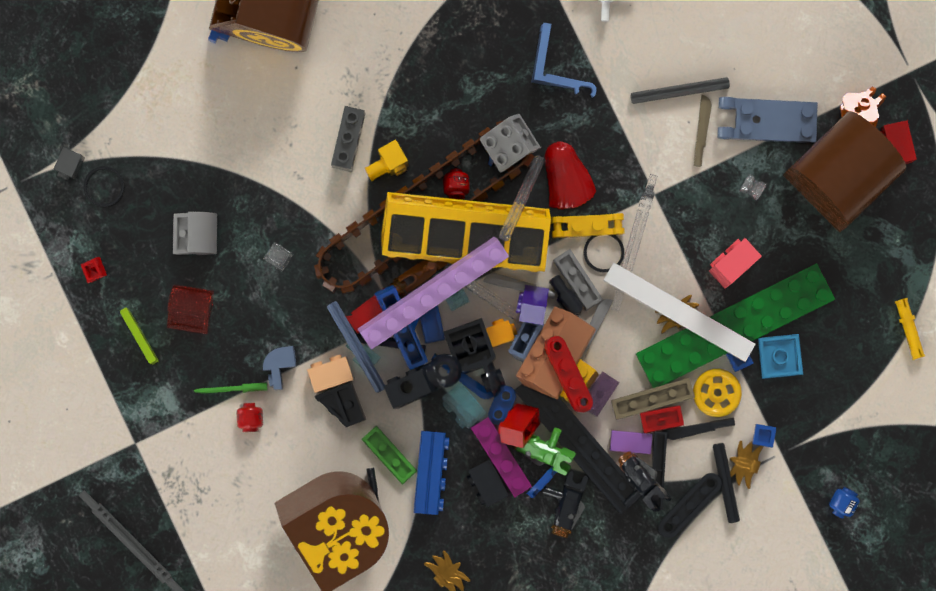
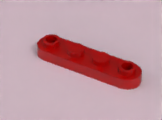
(568, 374)

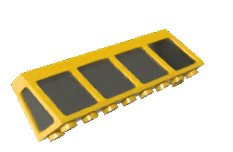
(453, 228)

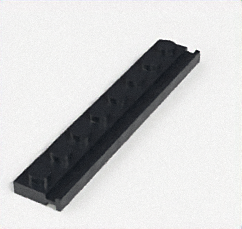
(589, 453)

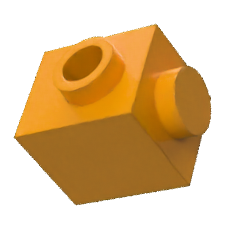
(501, 332)

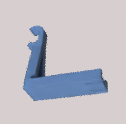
(549, 79)

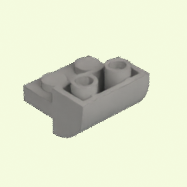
(195, 233)

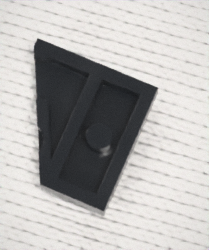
(343, 404)

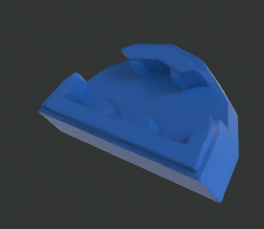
(541, 482)

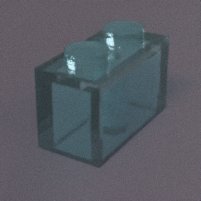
(464, 406)

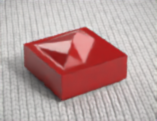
(93, 270)

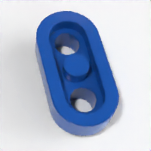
(502, 405)

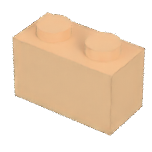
(330, 374)

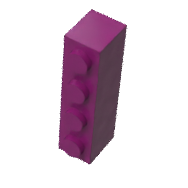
(501, 457)

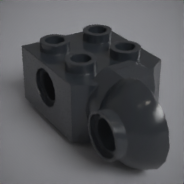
(474, 351)
(423, 381)

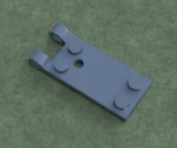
(778, 120)

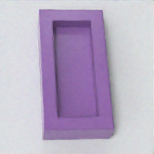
(631, 441)

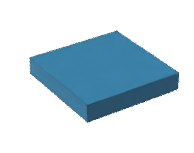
(780, 356)

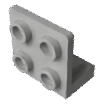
(509, 142)

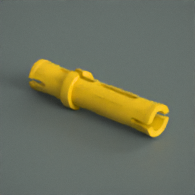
(909, 327)

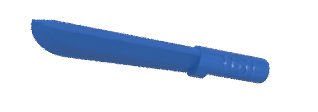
(470, 383)

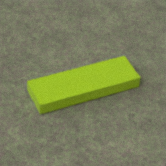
(139, 336)

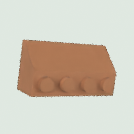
(537, 369)

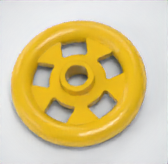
(727, 379)

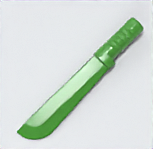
(245, 388)

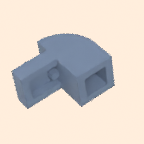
(275, 361)

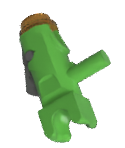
(546, 452)

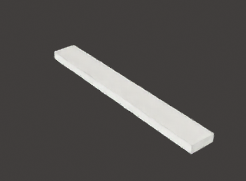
(679, 312)

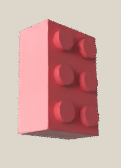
(739, 258)

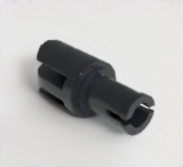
(566, 298)

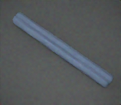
(356, 346)

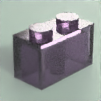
(601, 392)

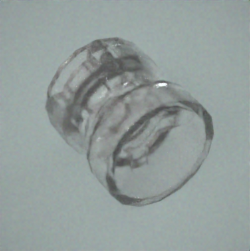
(753, 187)

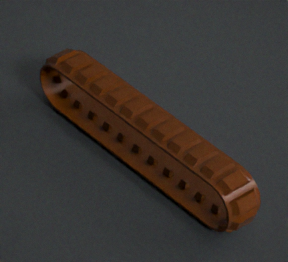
(419, 182)

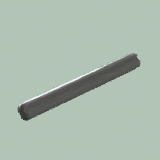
(680, 90)

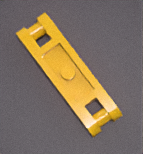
(587, 225)

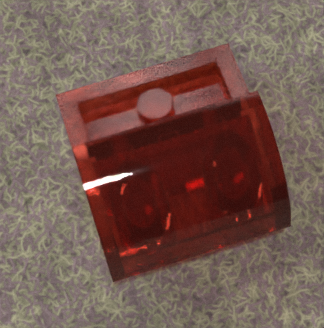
(189, 309)

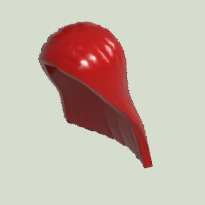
(567, 177)

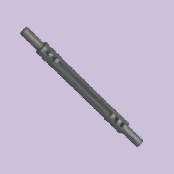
(129, 541)

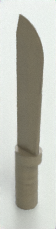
(704, 116)

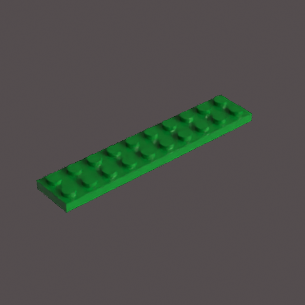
(748, 318)

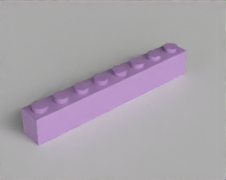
(433, 292)

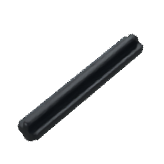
(727, 485)

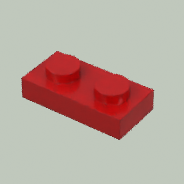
(661, 419)

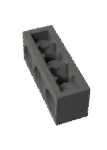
(348, 139)

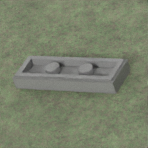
(578, 279)

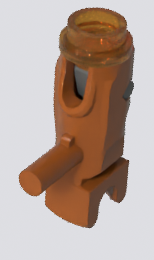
(416, 275)

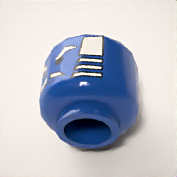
(844, 502)

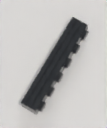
(659, 459)

